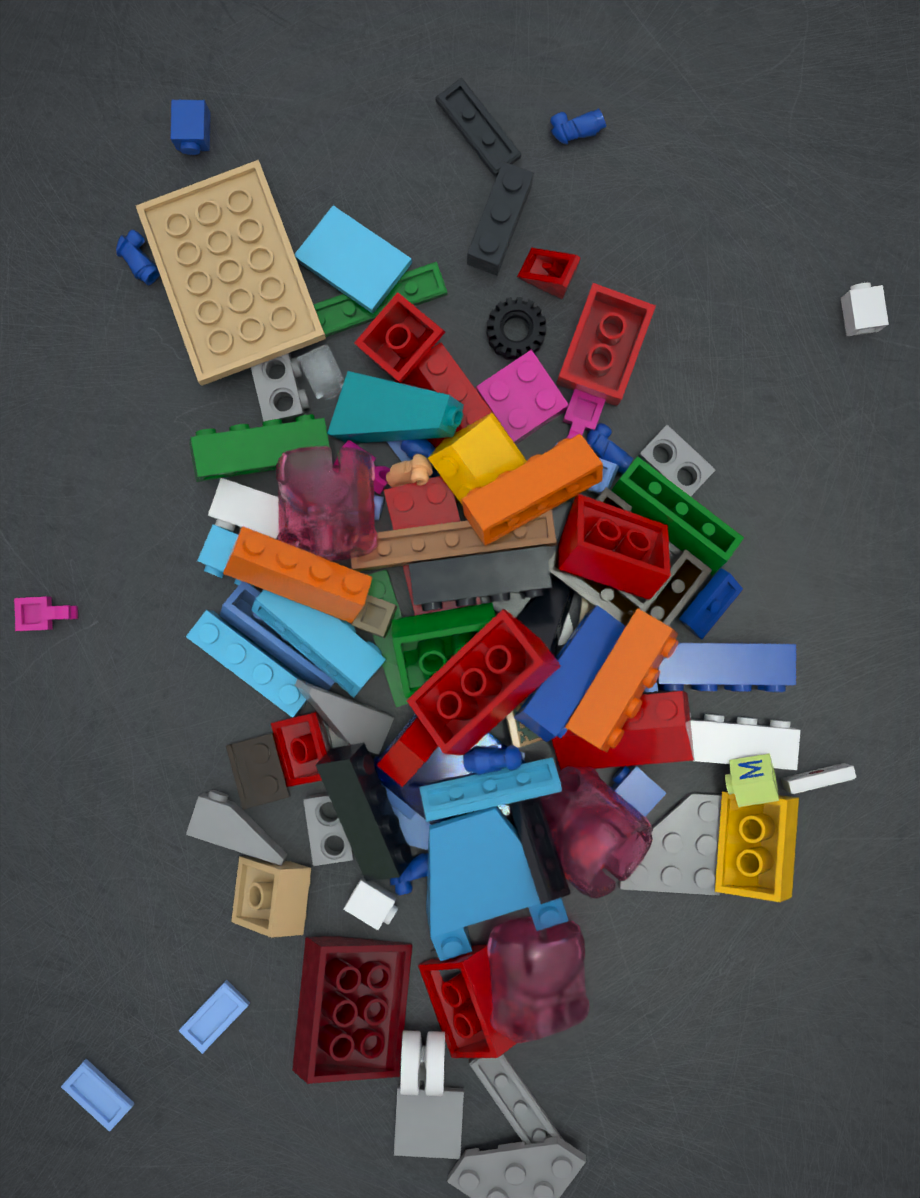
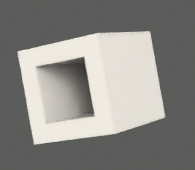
(864, 309)
(372, 903)

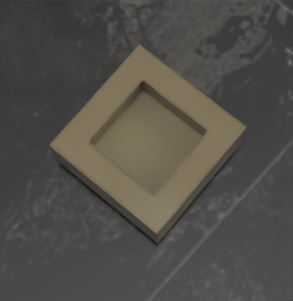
(375, 616)

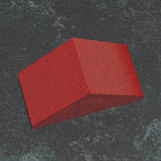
(549, 270)
(408, 753)

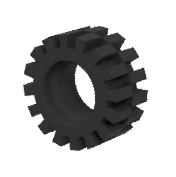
(509, 310)

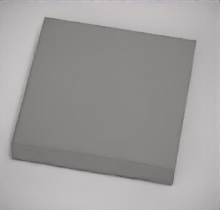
(429, 1124)

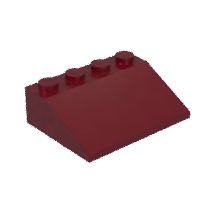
(351, 1009)

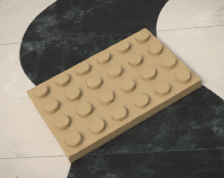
(230, 273)

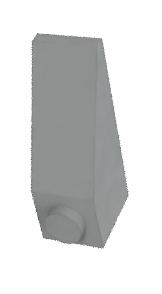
(347, 717)
(229, 826)

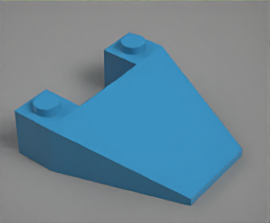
(477, 875)

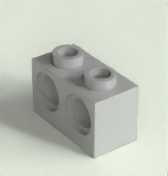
(272, 390)
(680, 457)
(320, 829)

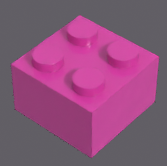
(523, 397)

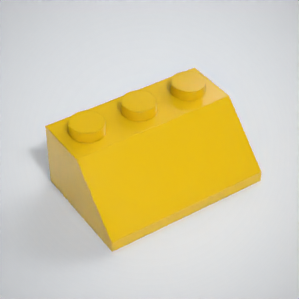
(476, 456)
(757, 848)

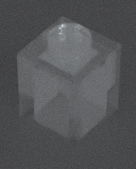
(322, 372)

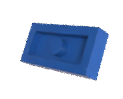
(711, 603)

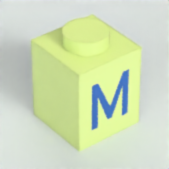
(752, 780)

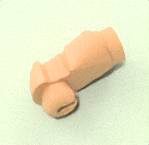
(410, 471)

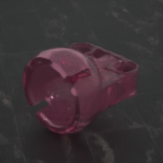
(327, 503)
(595, 831)
(535, 980)

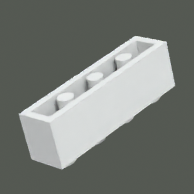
(245, 507)
(723, 741)

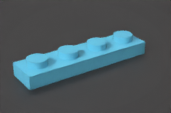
(490, 789)

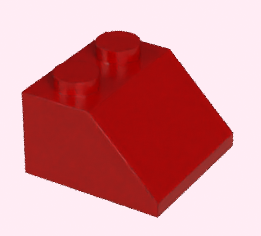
(399, 338)

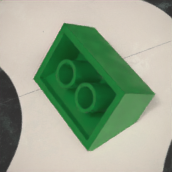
(431, 639)

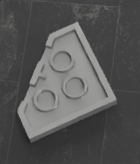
(682, 849)
(518, 1170)

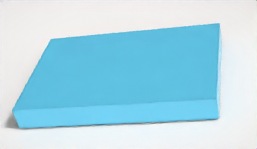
(353, 259)

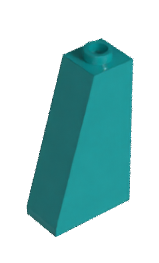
(391, 411)

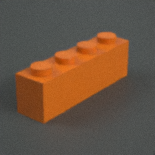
(532, 489)
(297, 575)
(622, 681)

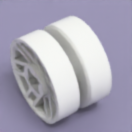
(422, 1063)

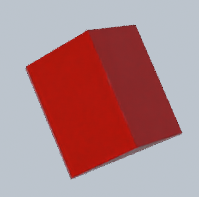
(301, 746)

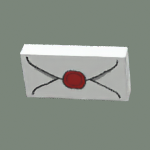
(818, 778)

